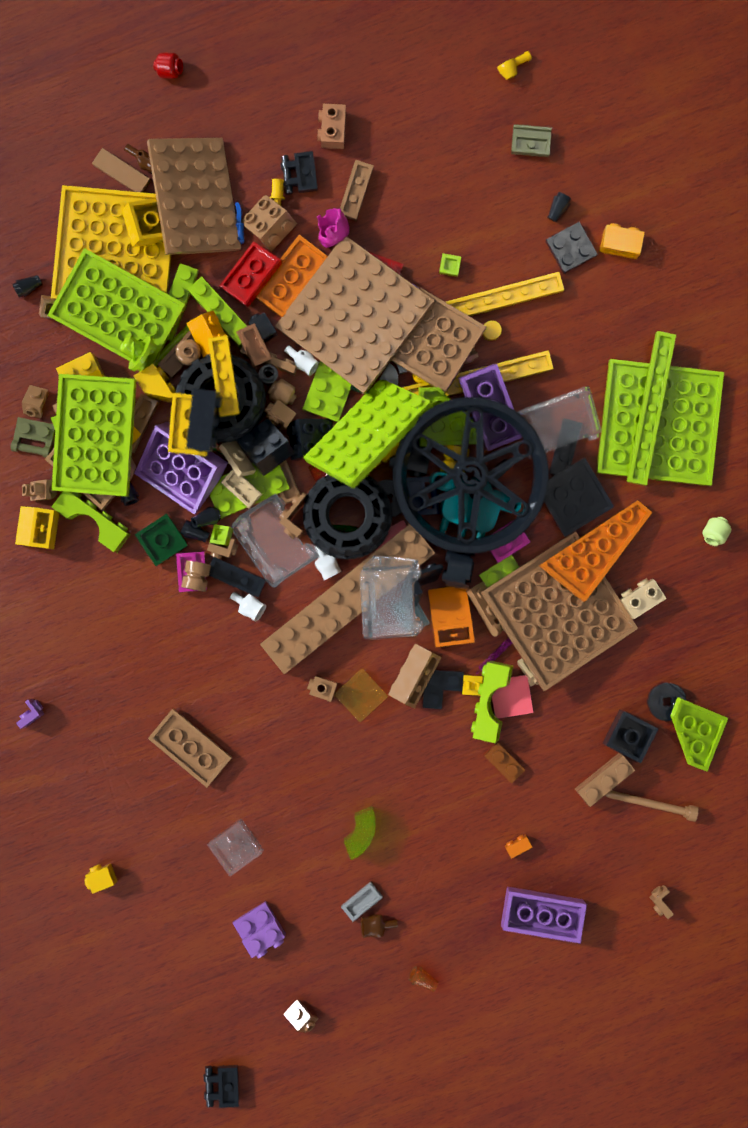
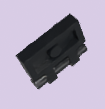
(305, 172)
(228, 1086)

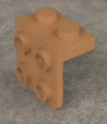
(269, 222)
(286, 516)

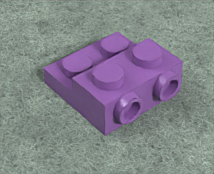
(259, 930)

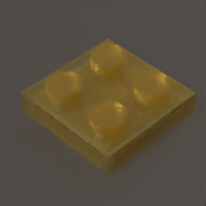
(361, 695)

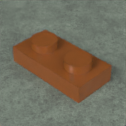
(504, 762)

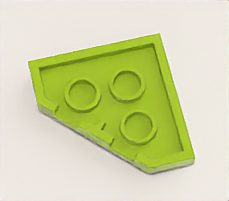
(447, 429)
(697, 731)

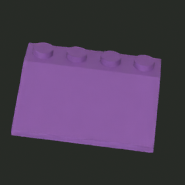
(179, 476)

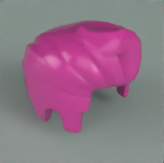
(333, 227)

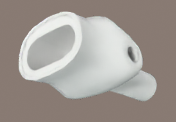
(303, 360)
(327, 565)
(249, 606)

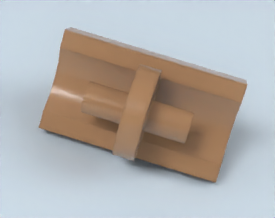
(39, 490)

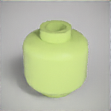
(716, 531)

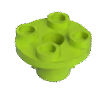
(137, 351)

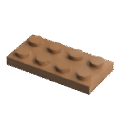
(190, 747)

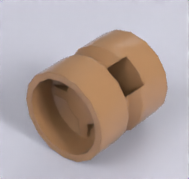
(196, 576)

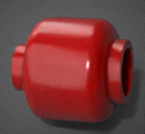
(168, 65)

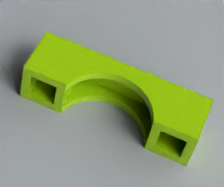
(210, 301)
(110, 534)
(487, 725)

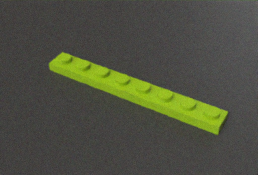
(651, 408)

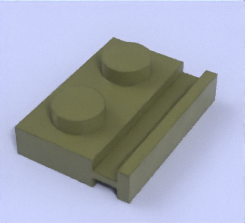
(531, 140)

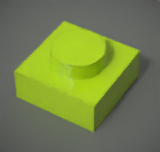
(450, 265)
(221, 535)

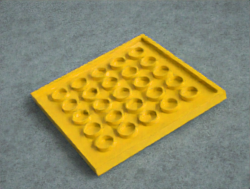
(96, 222)

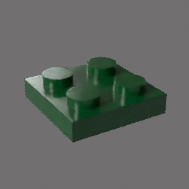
(161, 540)

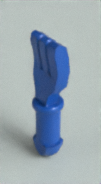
(240, 229)

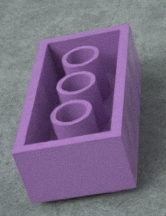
(490, 385)
(543, 914)

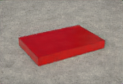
(250, 274)

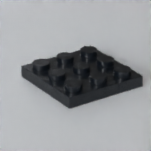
(576, 497)

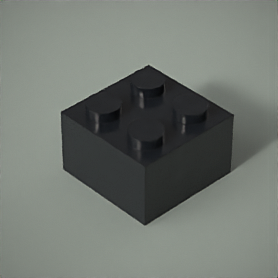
(265, 447)
(630, 736)

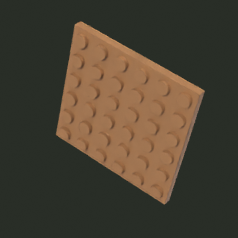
(355, 314)
(551, 624)

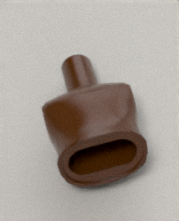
(141, 156)
(375, 925)

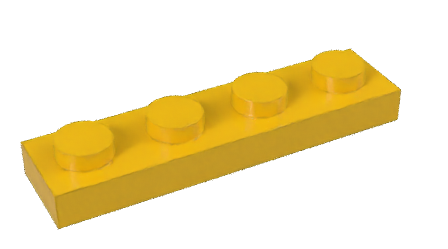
(224, 375)

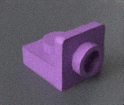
(29, 717)

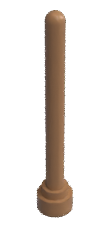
(689, 812)

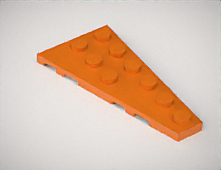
(589, 558)

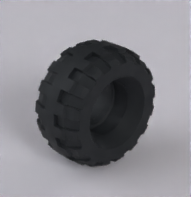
(250, 390)
(355, 543)

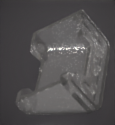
(564, 419)
(268, 545)
(389, 598)

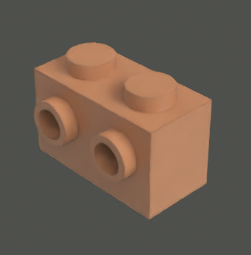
(333, 126)

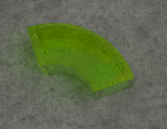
(362, 834)

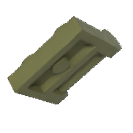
(33, 431)

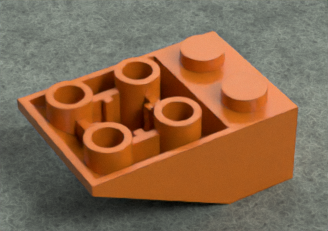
(450, 616)

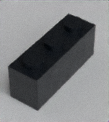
(203, 420)

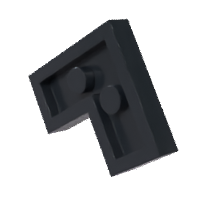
(441, 681)

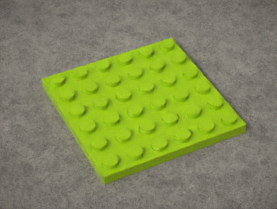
(686, 425)

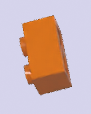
(518, 846)

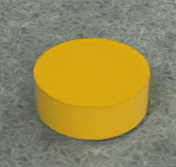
(492, 330)

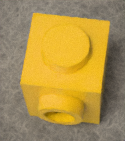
(100, 878)

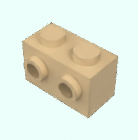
(642, 598)

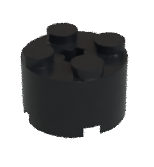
(459, 569)

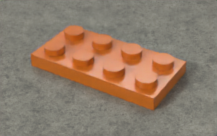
(297, 269)

